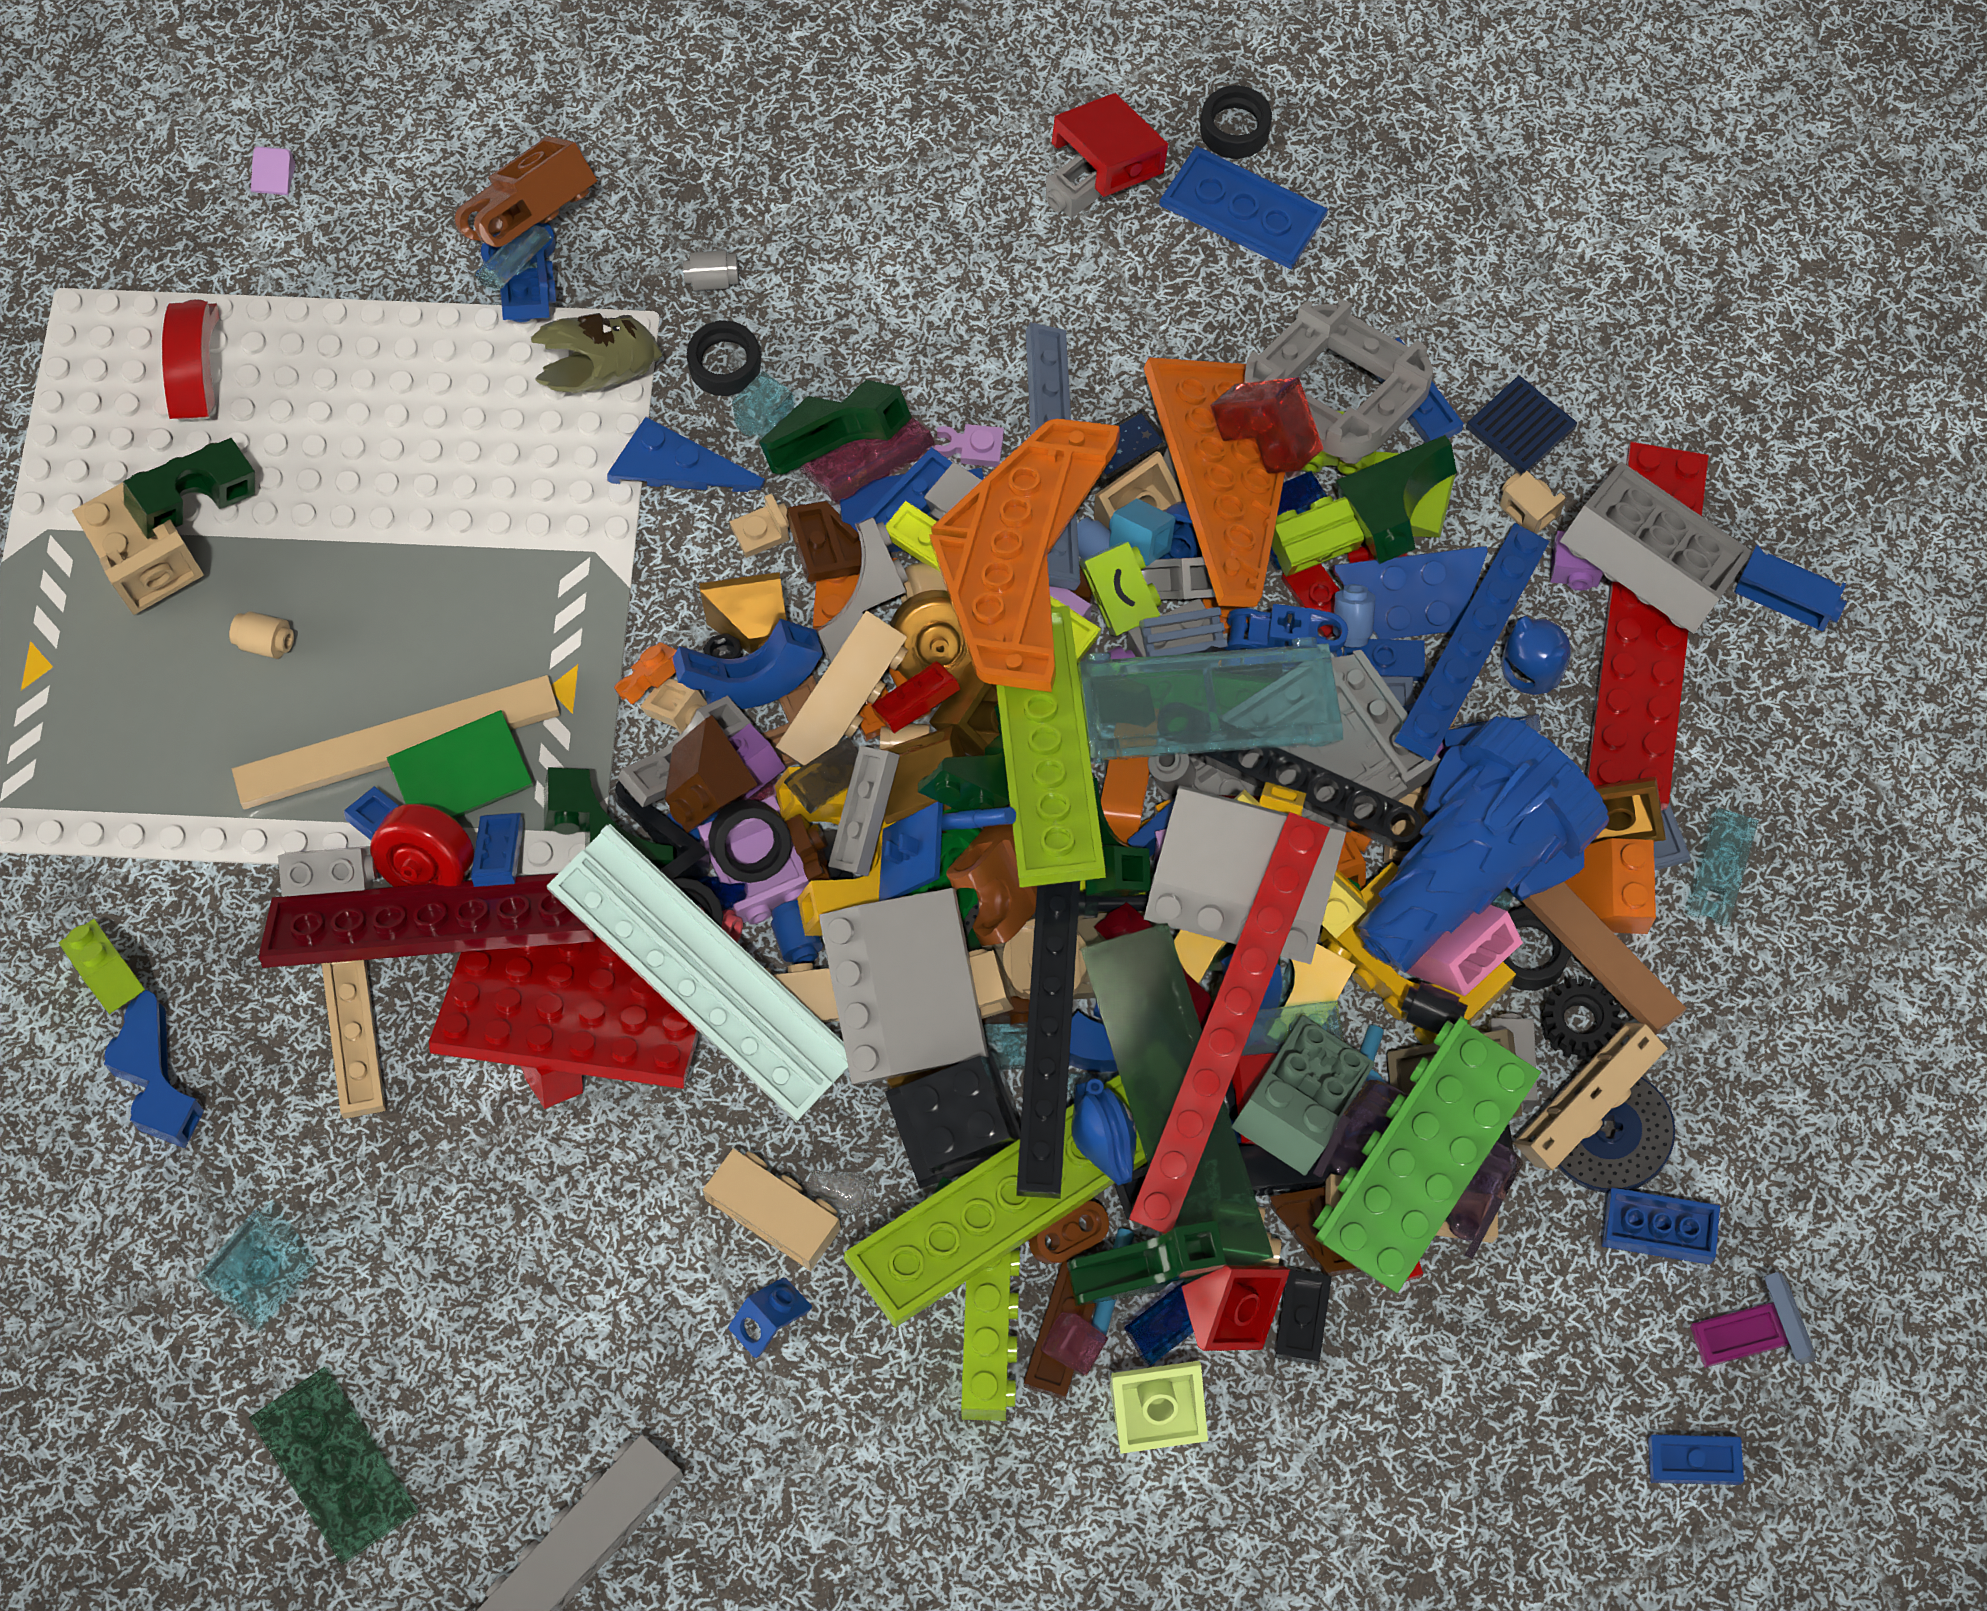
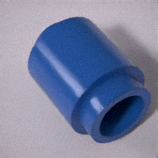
(790, 934)

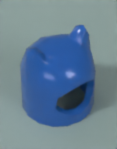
(1538, 651)

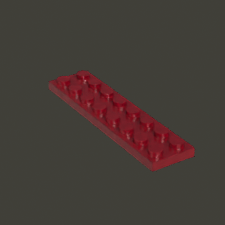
(416, 922)

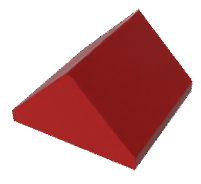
(1234, 1306)

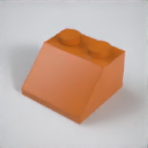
(1619, 884)

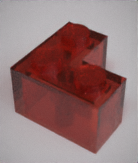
(1273, 415)

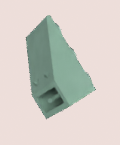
(1303, 1095)

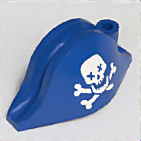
(1104, 1130)

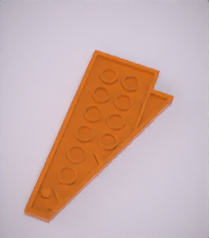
(1222, 481)

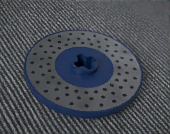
(1634, 1153)

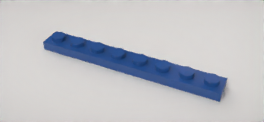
(1471, 642)

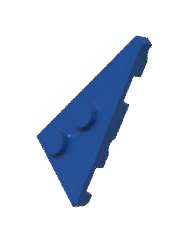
(673, 460)

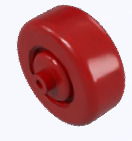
(421, 847)

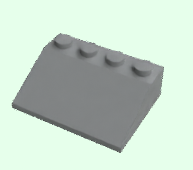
(1656, 547)
(1216, 864)
(903, 986)

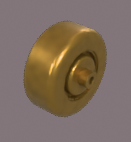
(931, 634)

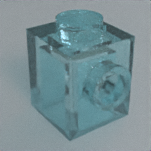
(761, 406)

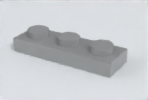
(863, 810)

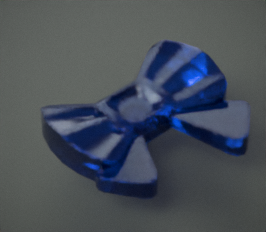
(726, 893)

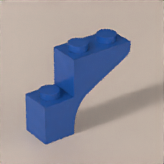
(142, 1059)

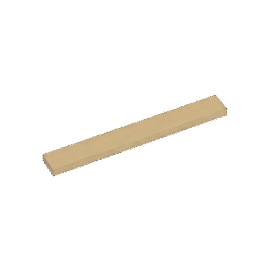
(368, 748)

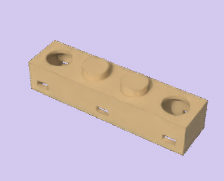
(1605, 1086)

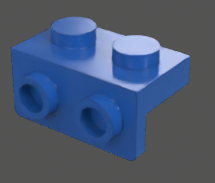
(530, 292)

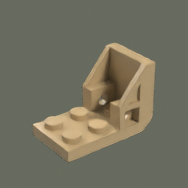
(136, 566)

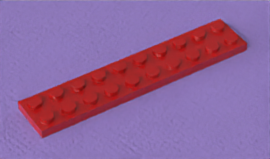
(1644, 653)

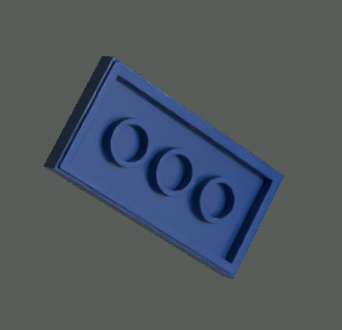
(1243, 207)

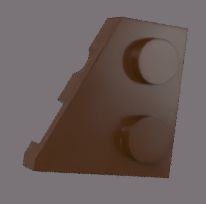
(824, 542)
(1298, 1214)

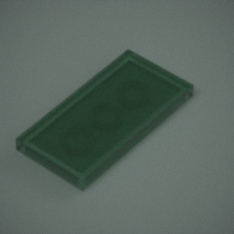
(333, 1465)

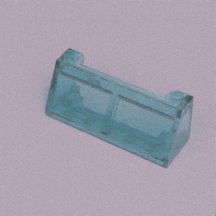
(1210, 701)

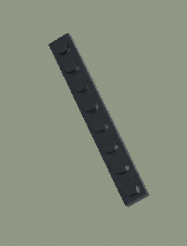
(1048, 1041)

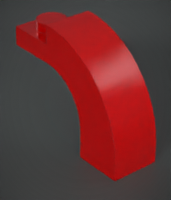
(187, 358)

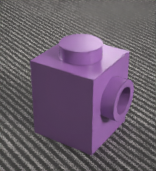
(1570, 569)
(757, 756)

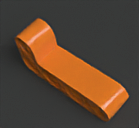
(1125, 795)

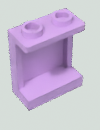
(747, 844)

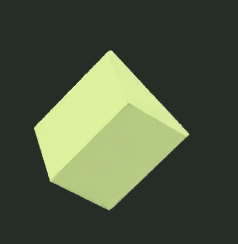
(1159, 1406)

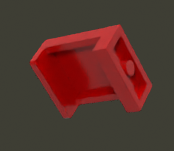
(1113, 142)

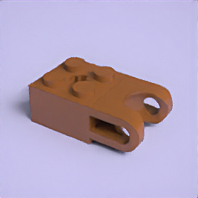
(527, 192)
(992, 871)

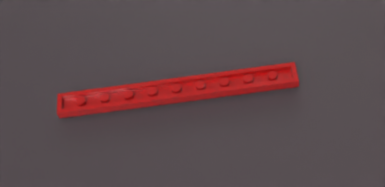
(1229, 1024)

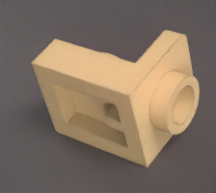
(762, 527)
(673, 704)

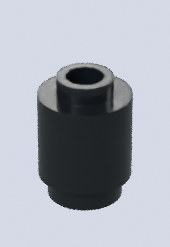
(1432, 1007)

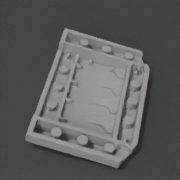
(1365, 755)

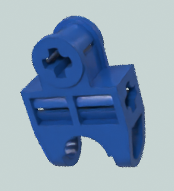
(1272, 629)

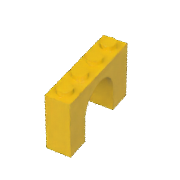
(829, 895)
(1313, 983)
(1391, 986)

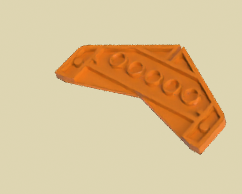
(998, 546)

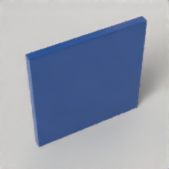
(911, 853)

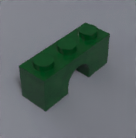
(214, 470)

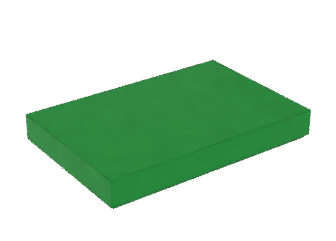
(462, 768)

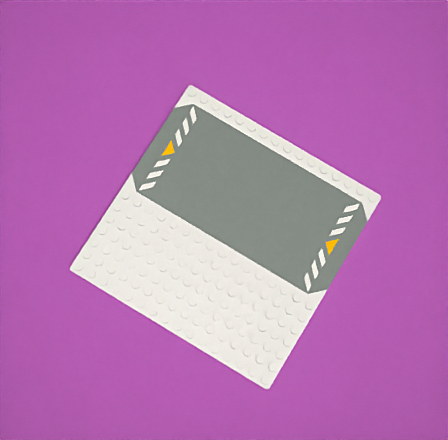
(408, 518)

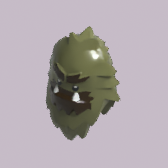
(604, 352)

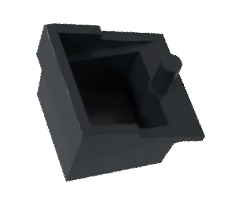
(955, 1118)

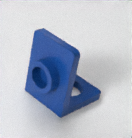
(771, 1310)

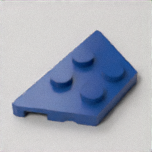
(1418, 591)

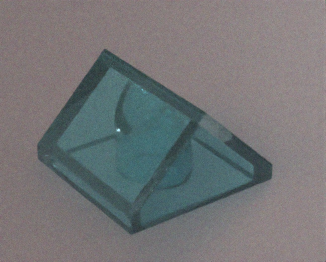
(256, 1270)

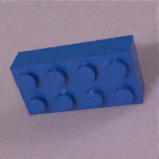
(1661, 1226)

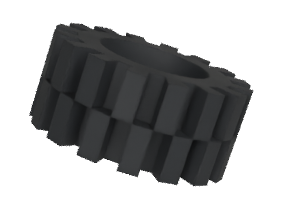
(1579, 995)

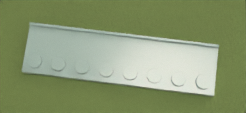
(701, 972)

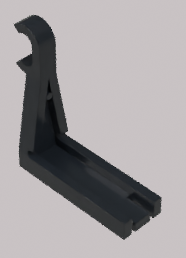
(689, 856)

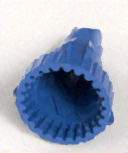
(1499, 818)

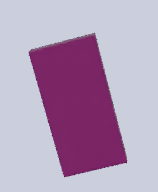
(1739, 1335)

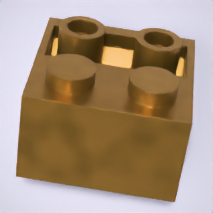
(916, 760)

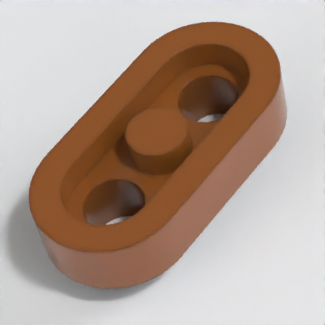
(1067, 1236)

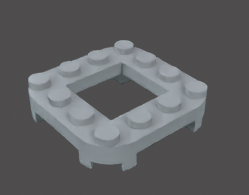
(1330, 326)

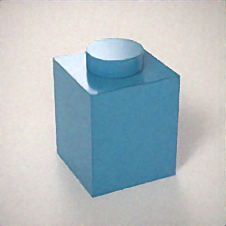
(1143, 527)

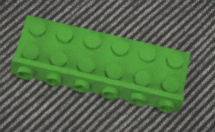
(1425, 1154)

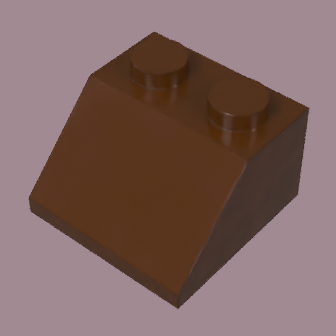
(704, 776)

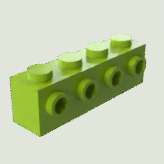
(988, 1343)

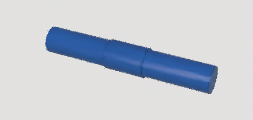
(978, 818)

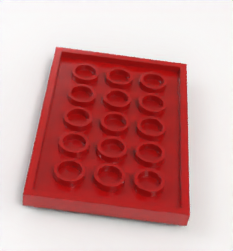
(563, 1012)

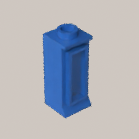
(1791, 590)

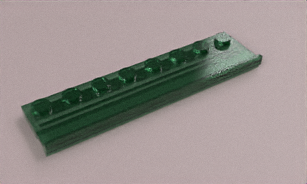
(1153, 1043)

